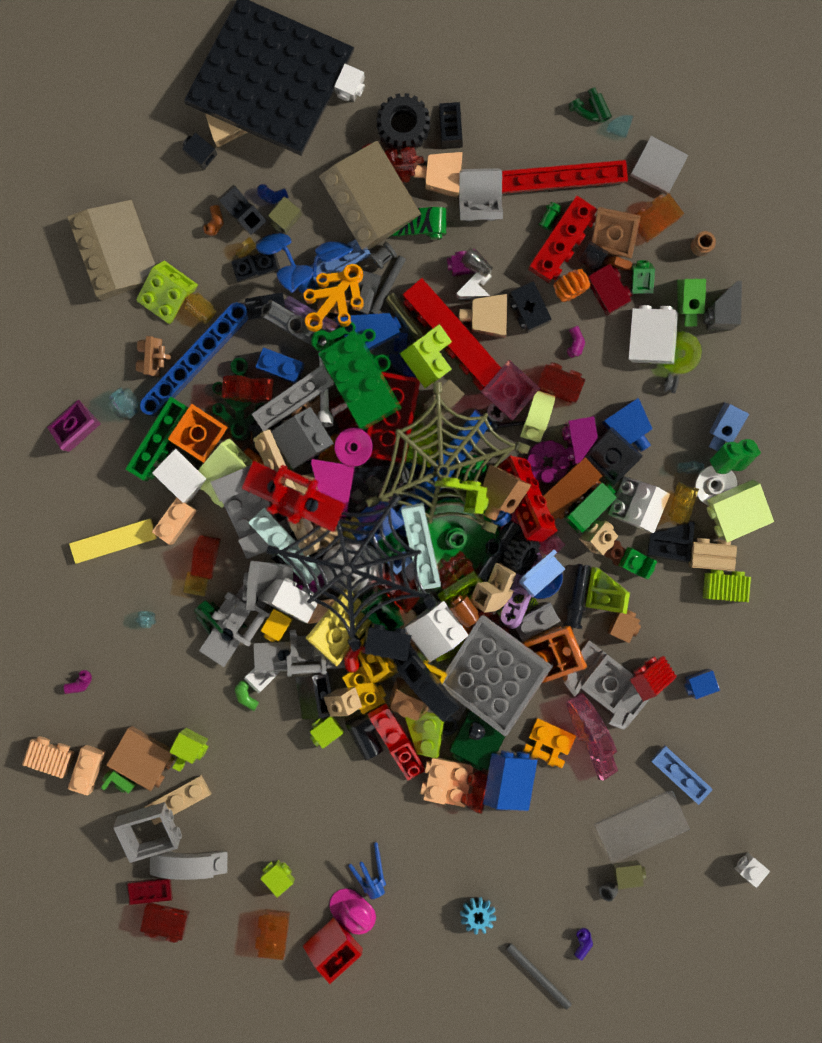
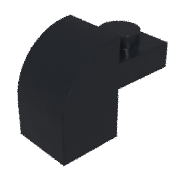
(241, 210)

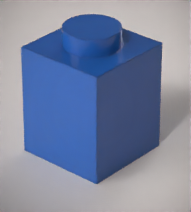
(701, 684)

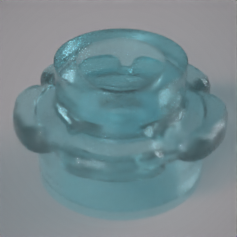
(146, 619)

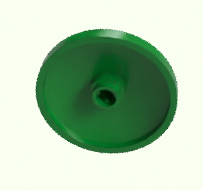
(458, 533)

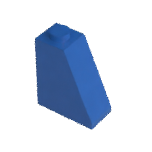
(383, 324)

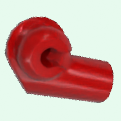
(351, 660)

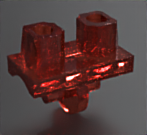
(407, 164)
(454, 569)
(475, 800)

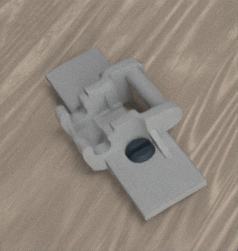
(231, 617)
(281, 655)

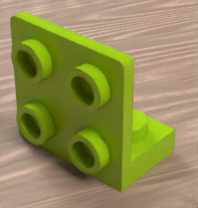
(165, 291)

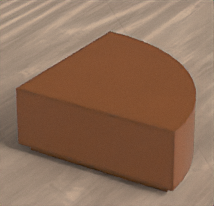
(619, 263)

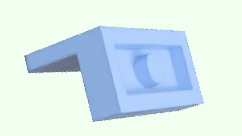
(541, 574)

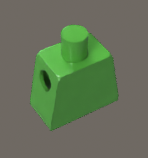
(691, 290)

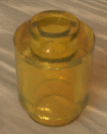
(199, 307)

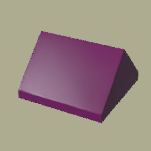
(73, 426)

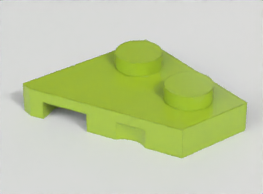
(606, 593)
(426, 734)

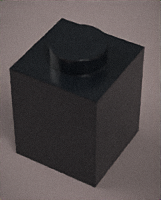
(199, 150)

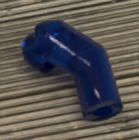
(269, 195)

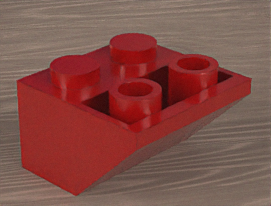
(332, 950)

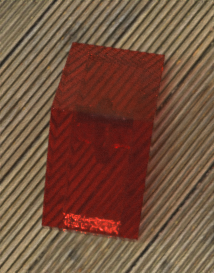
(205, 557)

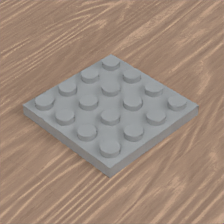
(495, 675)

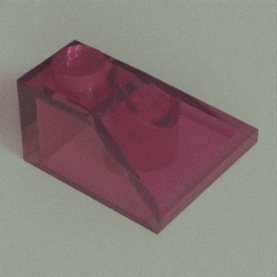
(510, 390)

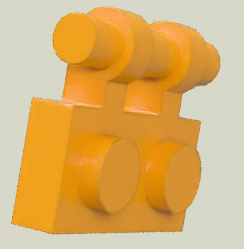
(552, 737)

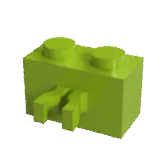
(188, 747)

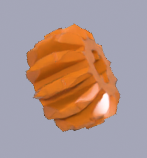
(571, 285)

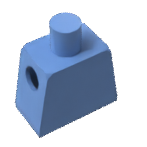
(731, 417)

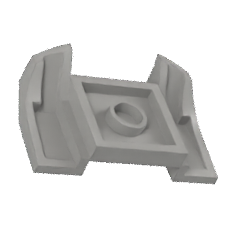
(242, 508)
(607, 684)

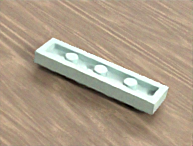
(277, 536)
(420, 539)

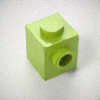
(325, 731)
(277, 877)

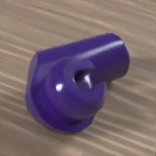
(585, 941)

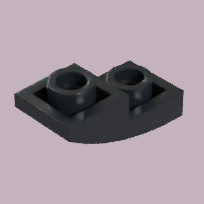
(255, 266)

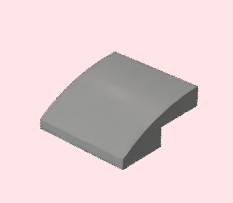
(659, 165)

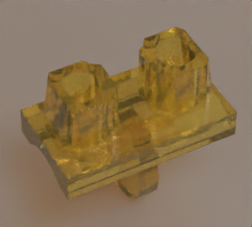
(683, 503)

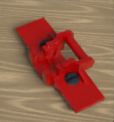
(290, 502)

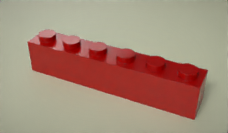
(464, 345)

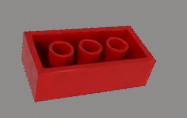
(384, 432)

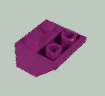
(580, 438)

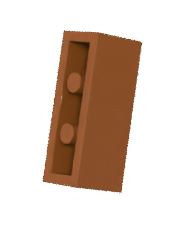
(571, 488)

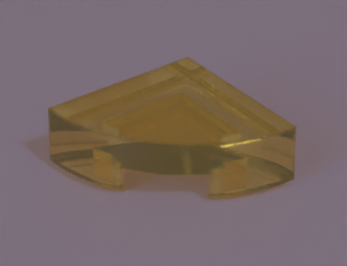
(248, 246)

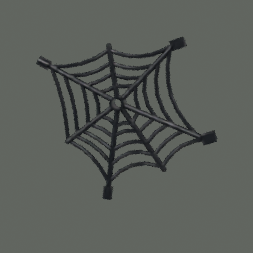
(354, 641)

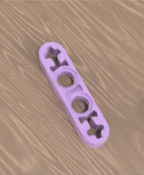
(518, 589)

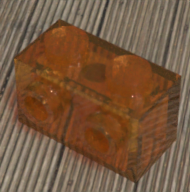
(658, 217)
(274, 934)

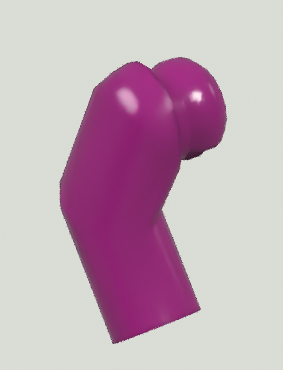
(578, 342)
(81, 683)

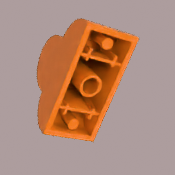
(558, 649)

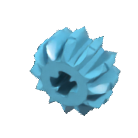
(469, 918)

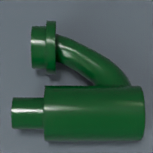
(600, 109)

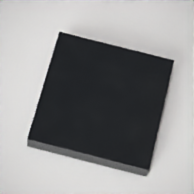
(613, 456)

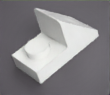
(472, 290)

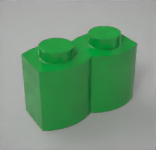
(735, 456)

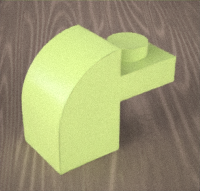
(538, 416)

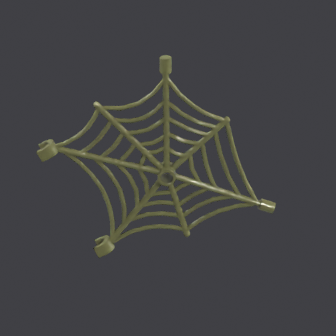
(437, 389)

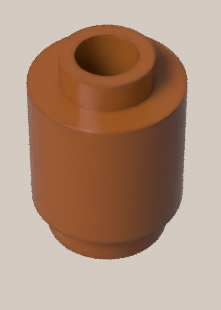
(464, 610)

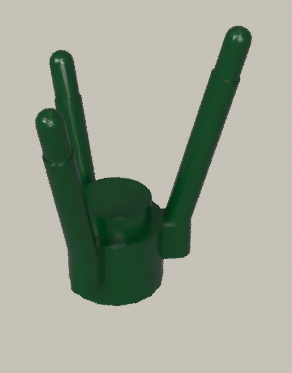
(204, 612)

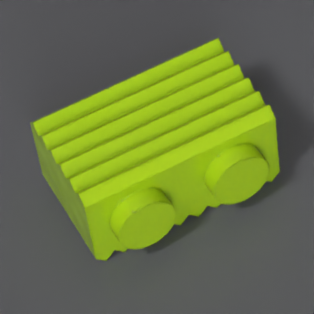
(726, 587)

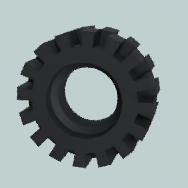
(521, 554)

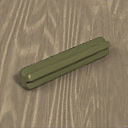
(404, 316)

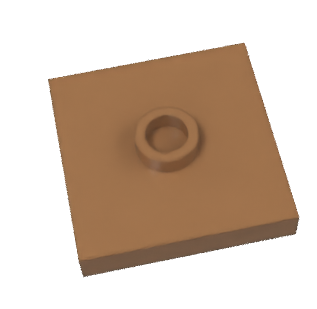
(616, 231)

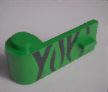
(430, 222)

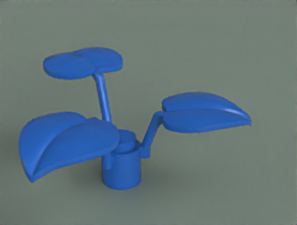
(296, 275)

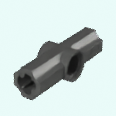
(282, 317)

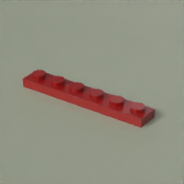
(564, 176)

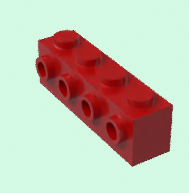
(562, 240)
(532, 510)

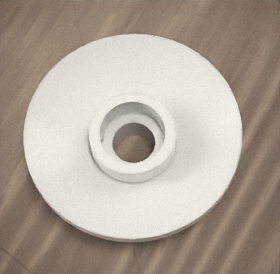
(707, 476)

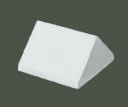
(180, 476)

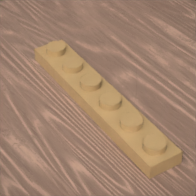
(272, 458)

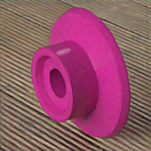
(344, 444)

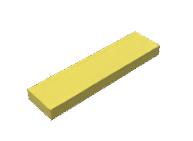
(112, 541)

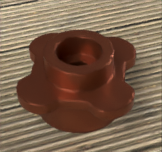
(611, 553)

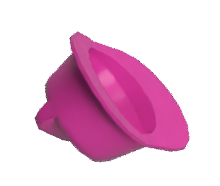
(352, 911)

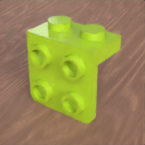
(476, 497)

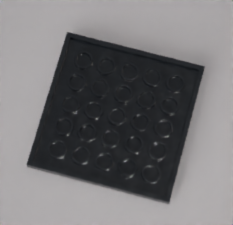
(269, 75)

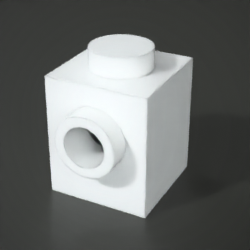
(349, 83)
(751, 869)

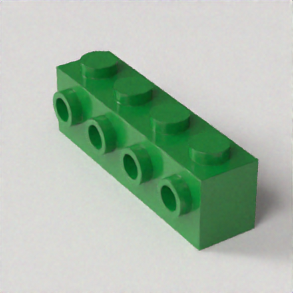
(156, 443)

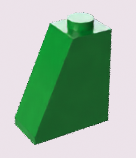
(590, 507)

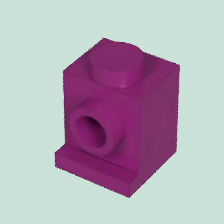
(456, 266)

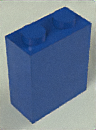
(510, 781)

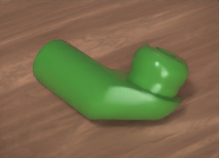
(243, 696)

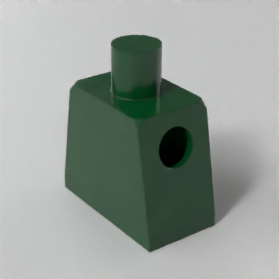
(380, 616)

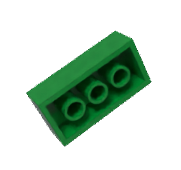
(359, 380)

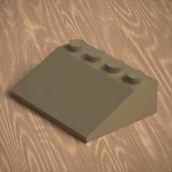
(370, 195)
(112, 248)

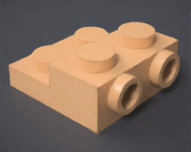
(445, 781)

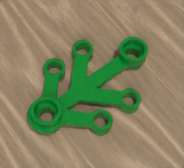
(330, 337)

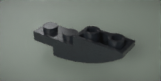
(426, 686)

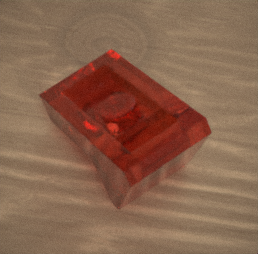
(404, 604)

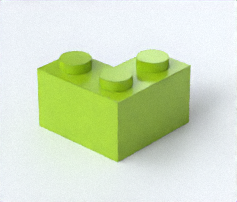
(424, 356)

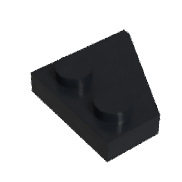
(672, 543)

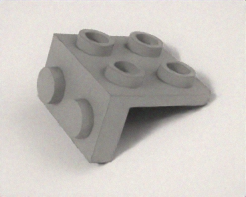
(480, 194)
(260, 577)

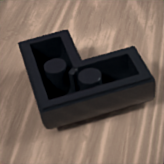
(363, 735)

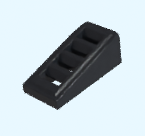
(451, 139)

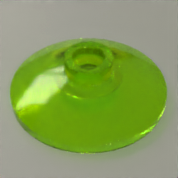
(693, 353)

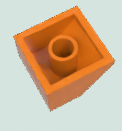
(197, 433)

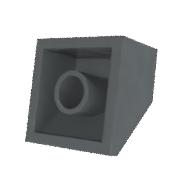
(726, 310)
(301, 438)

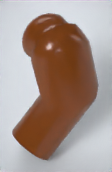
(216, 222)

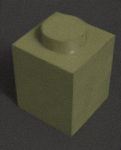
(284, 216)
(629, 874)

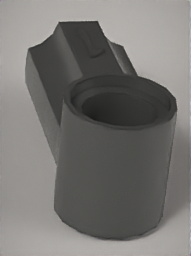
(367, 288)

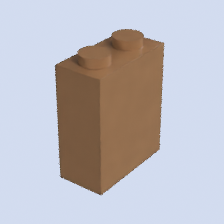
(141, 758)

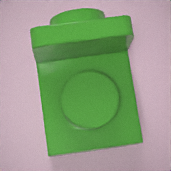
(121, 782)

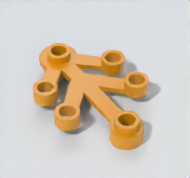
(335, 294)

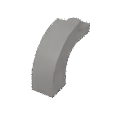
(188, 866)

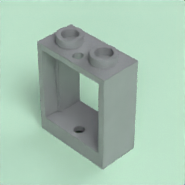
(128, 840)

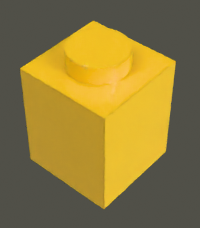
(276, 625)

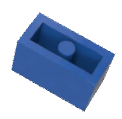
(280, 366)

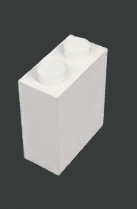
(653, 335)

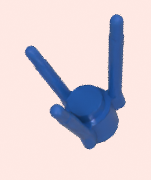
(373, 886)

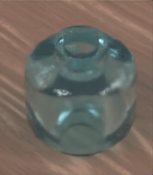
(123, 403)

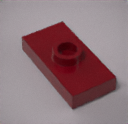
(149, 891)

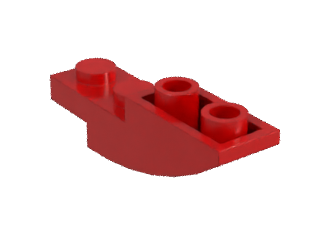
(396, 741)

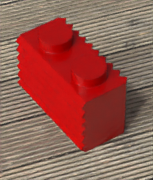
(652, 677)

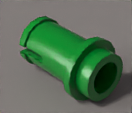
(550, 216)

